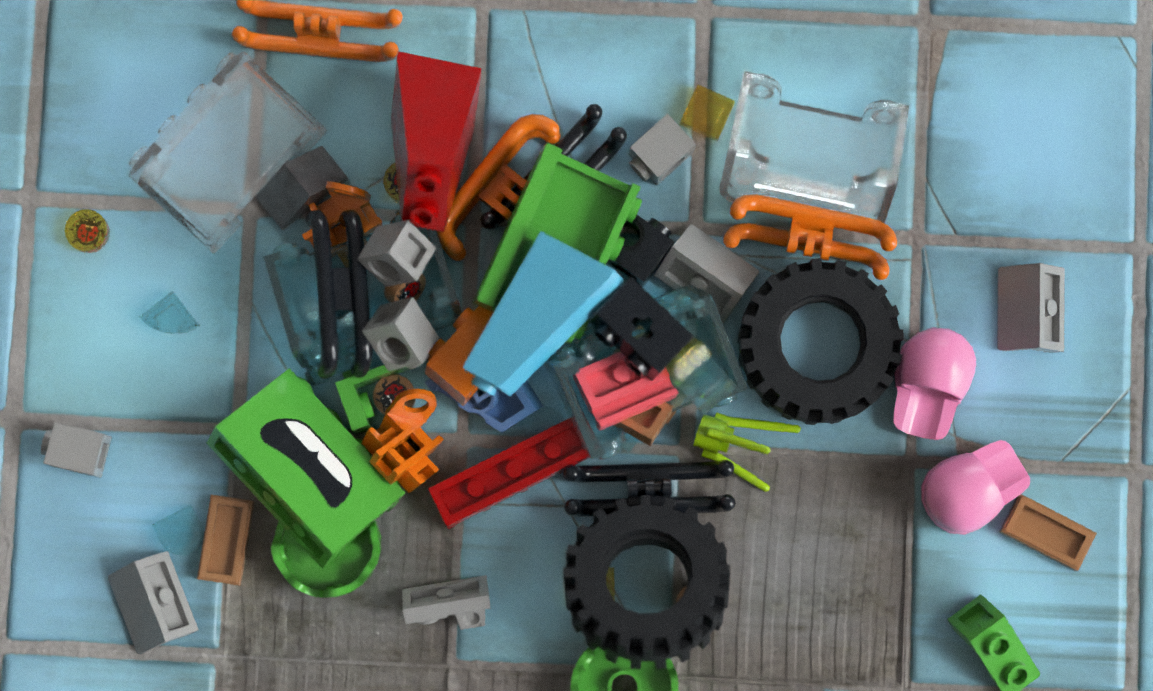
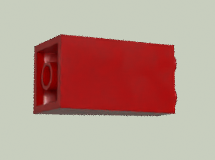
(431, 134)

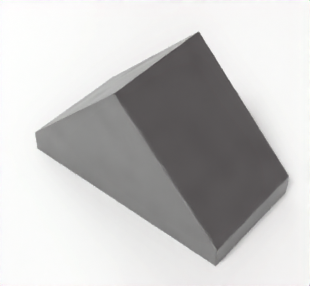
(299, 185)

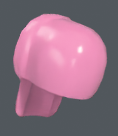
(932, 382)
(973, 487)

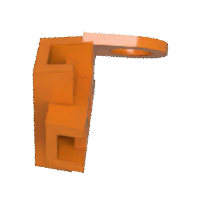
(345, 198)
(389, 446)

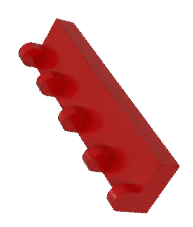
(508, 473)

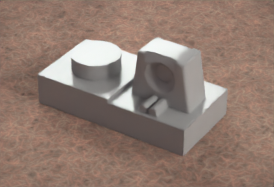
(461, 597)

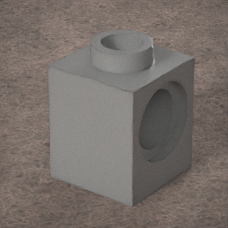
(660, 150)
(396, 253)
(400, 334)
(75, 449)

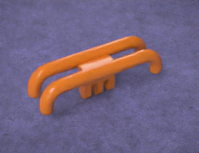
(318, 30)
(494, 179)
(811, 231)

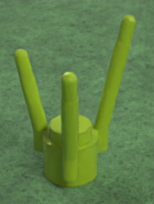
(716, 436)

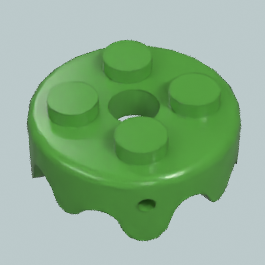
(340, 577)
(597, 674)

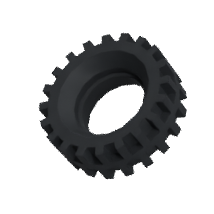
(783, 386)
(646, 635)

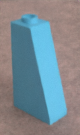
(539, 313)

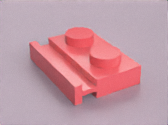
(618, 393)

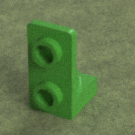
(356, 405)
(995, 644)

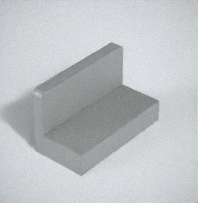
(708, 265)
(1031, 307)
(152, 602)

